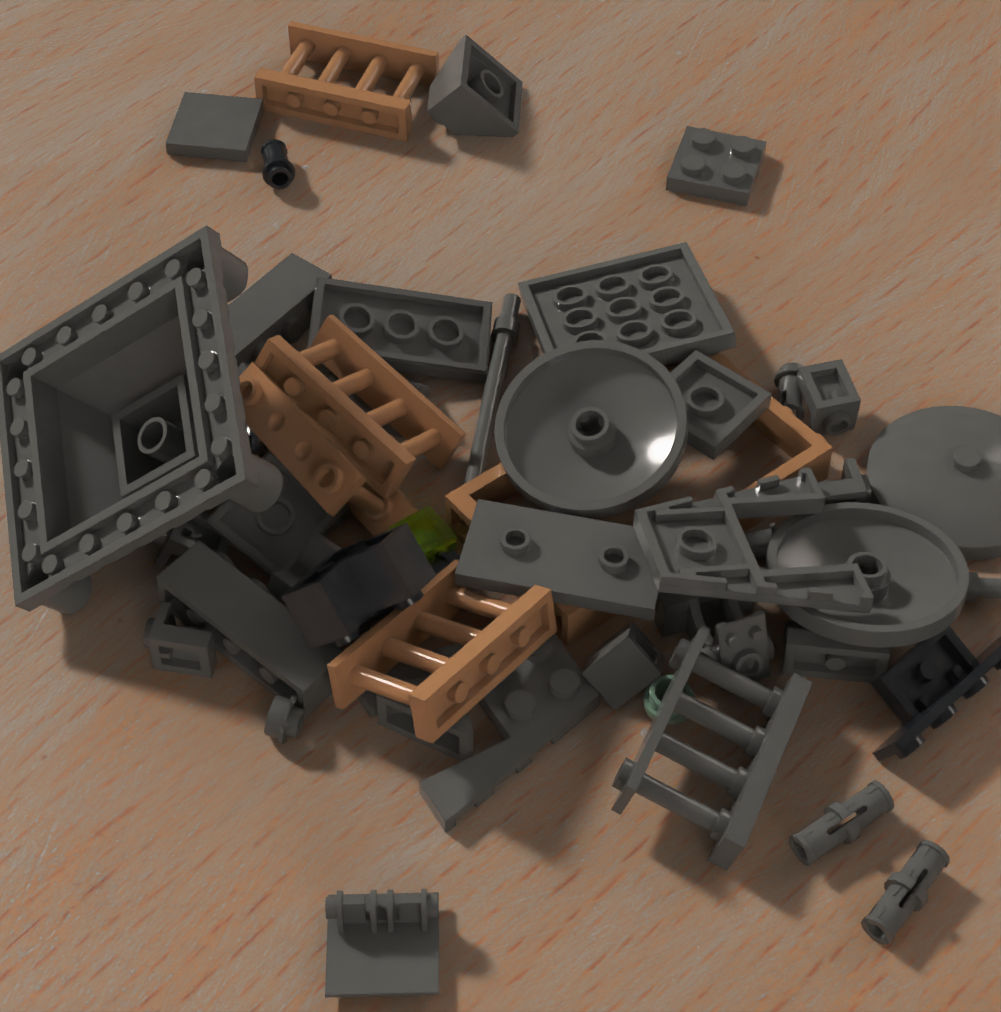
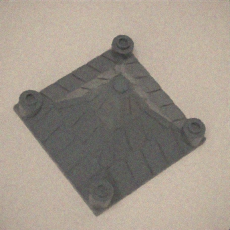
(125, 422)

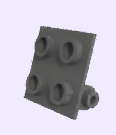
(382, 944)

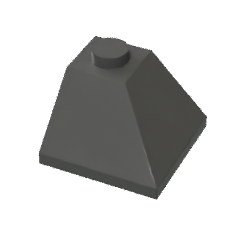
(475, 94)

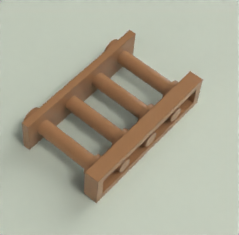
(343, 105)
(343, 422)
(313, 457)
(456, 681)

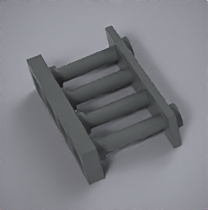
(746, 786)

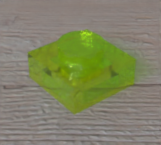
(430, 532)

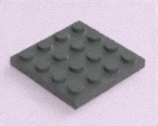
(640, 300)

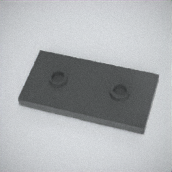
(410, 328)
(576, 557)

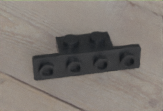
(926, 685)

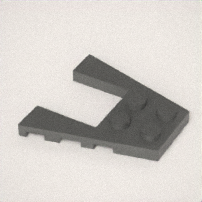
(706, 553)
(528, 709)

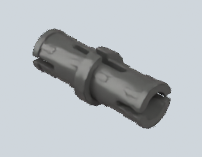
(868, 806)
(905, 892)

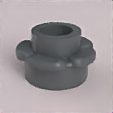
(284, 718)

